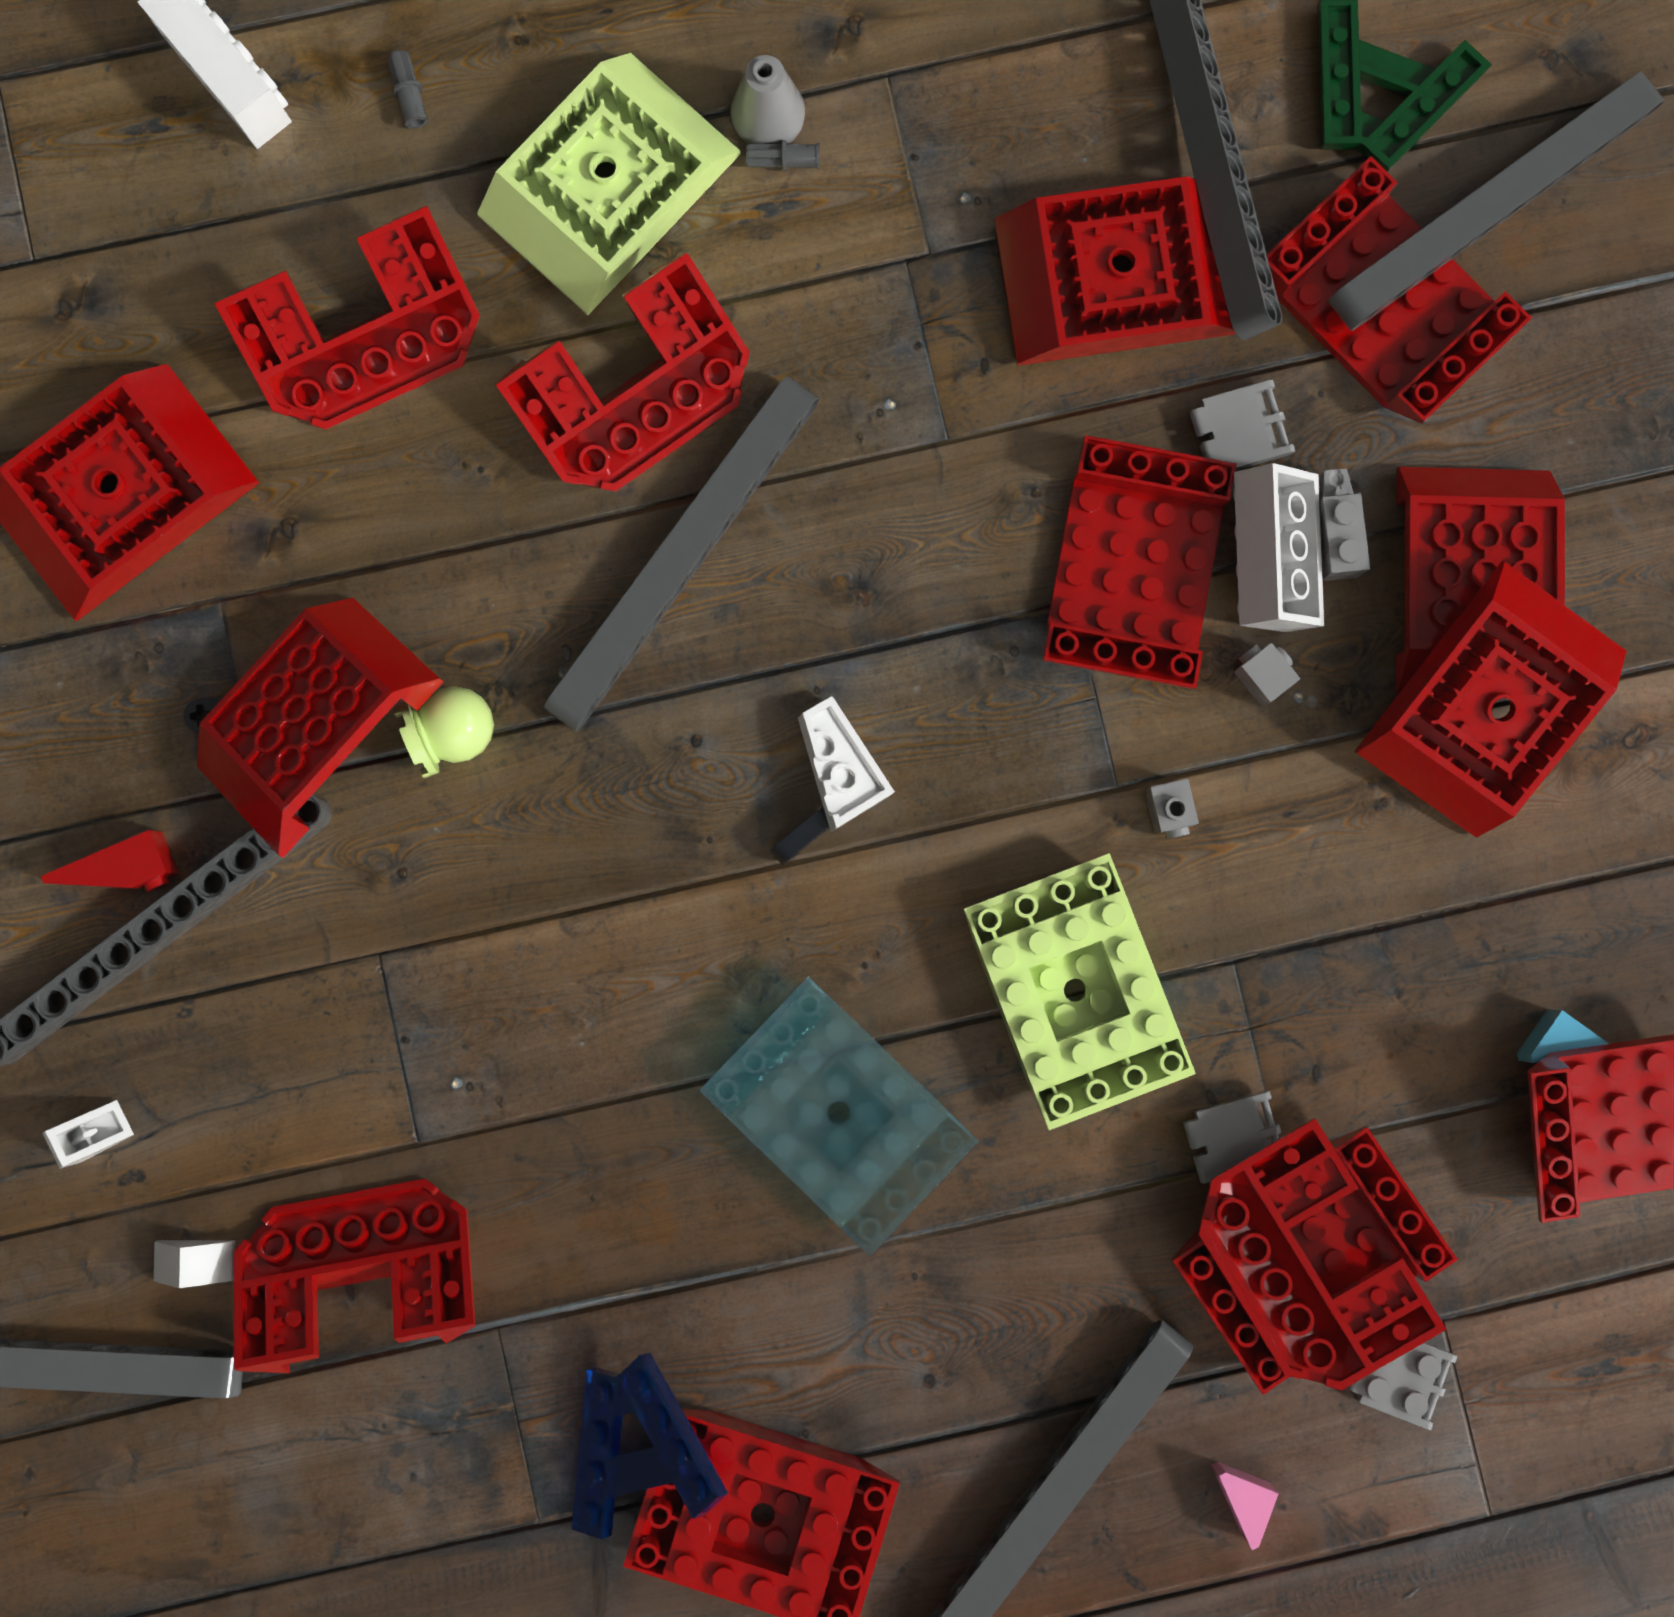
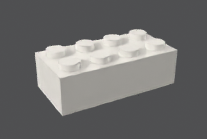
(221, 66)
(1278, 548)

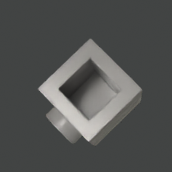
(1266, 672)
(1171, 808)

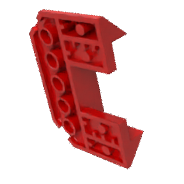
(374, 360)
(654, 411)
(344, 1240)
(1304, 1327)

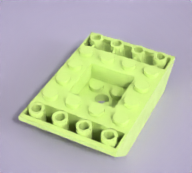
(591, 228)
(1119, 1033)

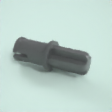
(407, 89)
(783, 155)

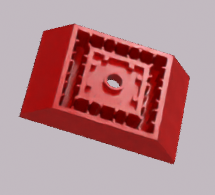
(1071, 298)
(171, 482)
(1441, 725)
(803, 1561)

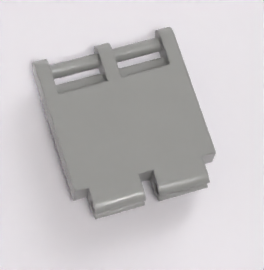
(1241, 426)
(1229, 1133)
(1406, 1383)

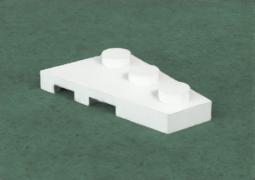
(841, 764)

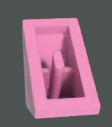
(1249, 1501)

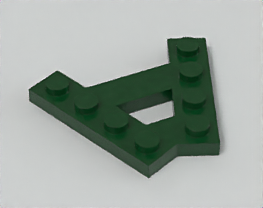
(1347, 59)

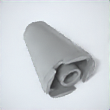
(767, 104)

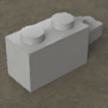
(1342, 528)

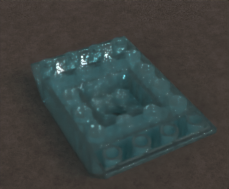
(856, 1171)

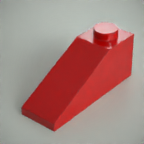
(132, 863)

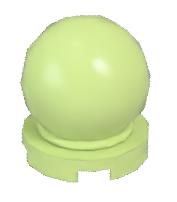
(447, 727)

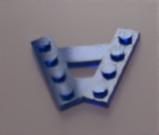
(673, 1459)

